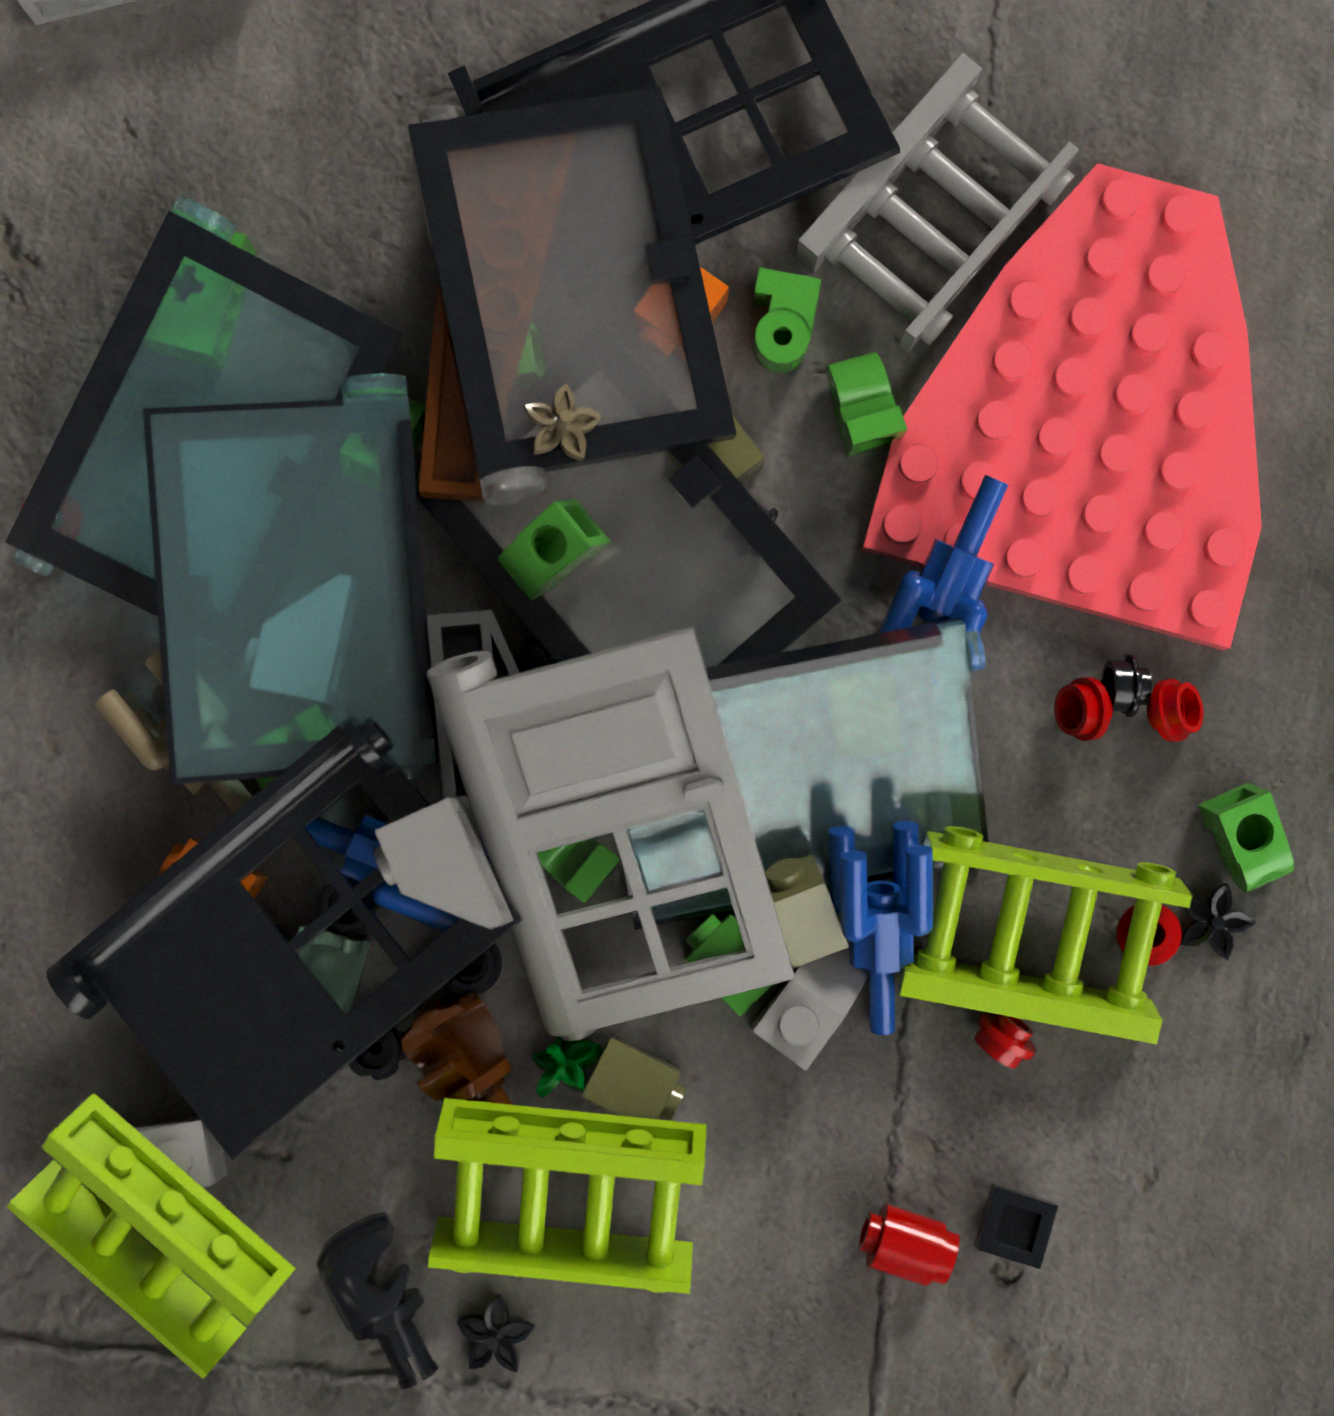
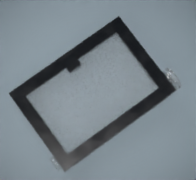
(574, 266)
(680, 556)

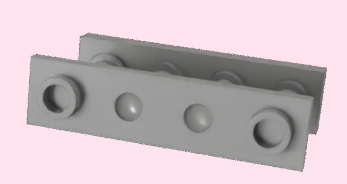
(873, 193)

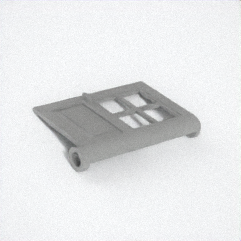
(589, 756)

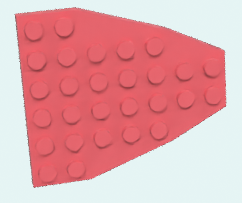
(1112, 406)

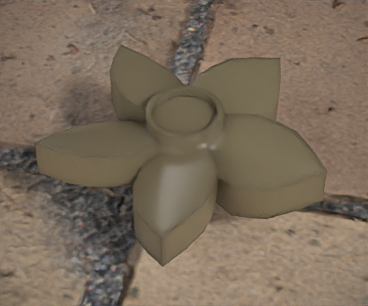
(562, 424)

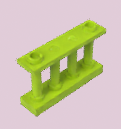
(1060, 996)
(575, 1143)
(167, 1210)

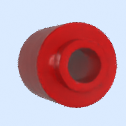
(909, 1245)

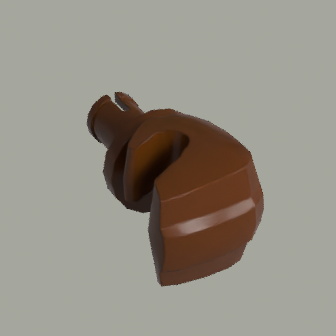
(458, 1050)

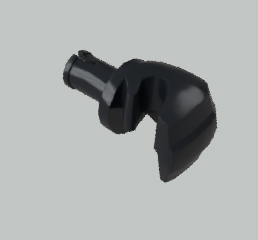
(373, 1310)

